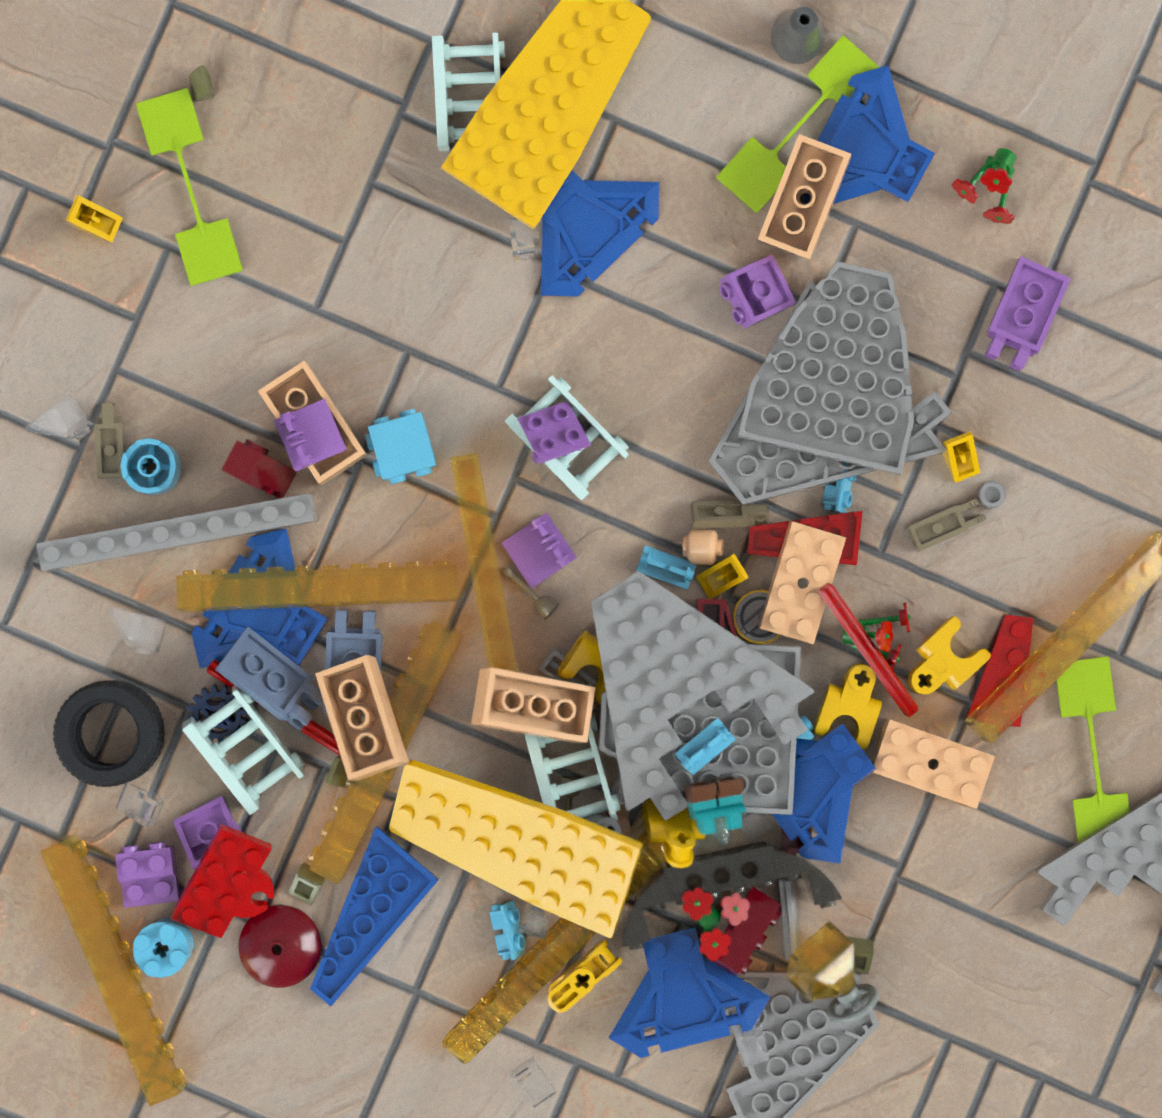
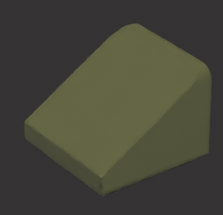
(201, 84)
(337, 774)
(306, 884)
(862, 954)

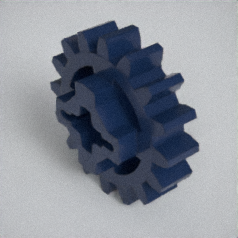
(209, 707)

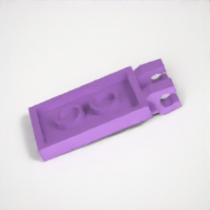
(1026, 311)

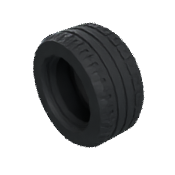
(69, 733)

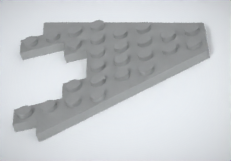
(765, 471)
(663, 659)
(1111, 858)
(800, 1045)

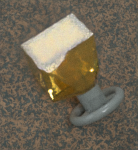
(826, 970)

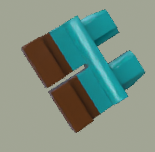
(716, 799)

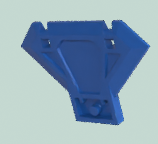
(876, 140)
(591, 229)
(286, 629)
(823, 793)
(684, 999)

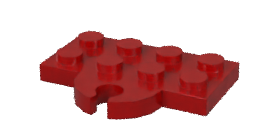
(225, 883)

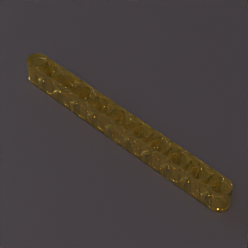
(535, 970)

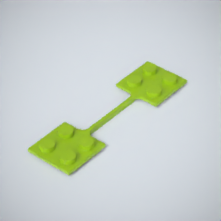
(757, 171)
(208, 247)
(1085, 691)

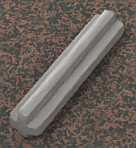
(788, 917)

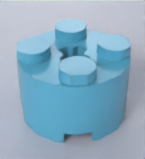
(140, 455)
(157, 962)

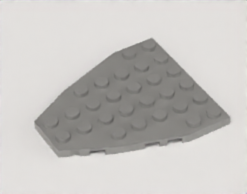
(838, 376)
(754, 755)

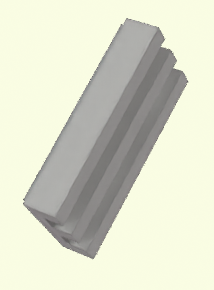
(548, 660)

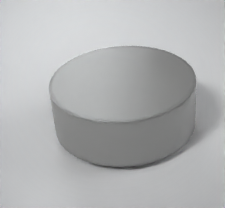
(991, 494)

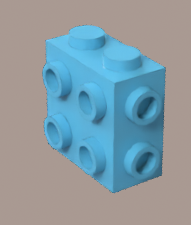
(401, 447)

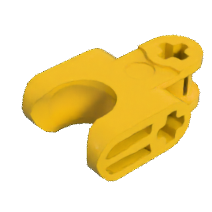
(583, 653)
(941, 663)
(852, 701)
(676, 834)
(568, 989)

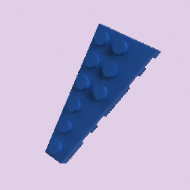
(378, 902)

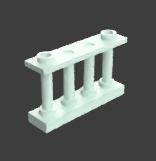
(444, 79)
(559, 466)
(216, 752)
(551, 792)

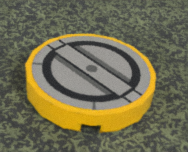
(747, 616)

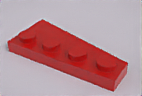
(768, 538)
(1007, 654)

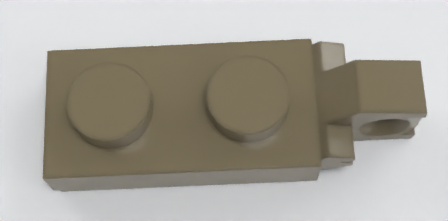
(109, 442)
(727, 514)

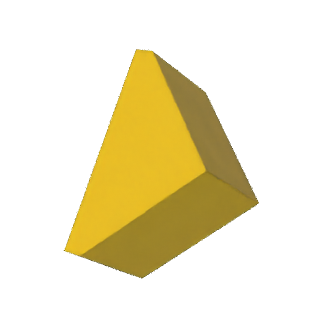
(93, 219)
(961, 457)
(722, 576)

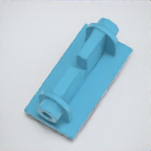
(839, 495)
(666, 567)
(705, 746)
(510, 943)

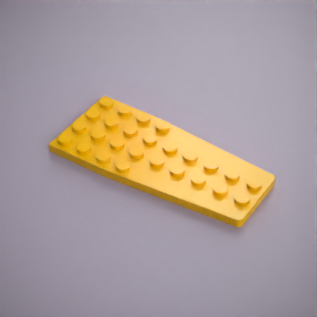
(547, 106)
(518, 845)

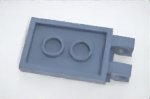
(351, 643)
(270, 679)

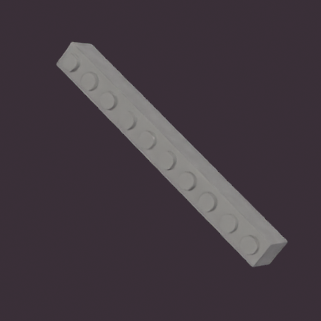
(177, 532)

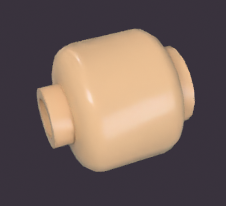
(702, 547)

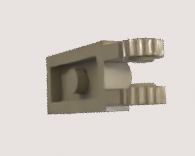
(942, 525)

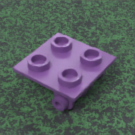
(553, 432)
(310, 434)
(539, 550)

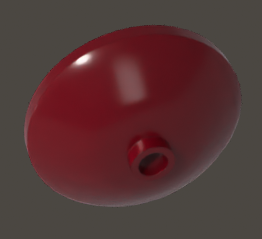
(293, 932)

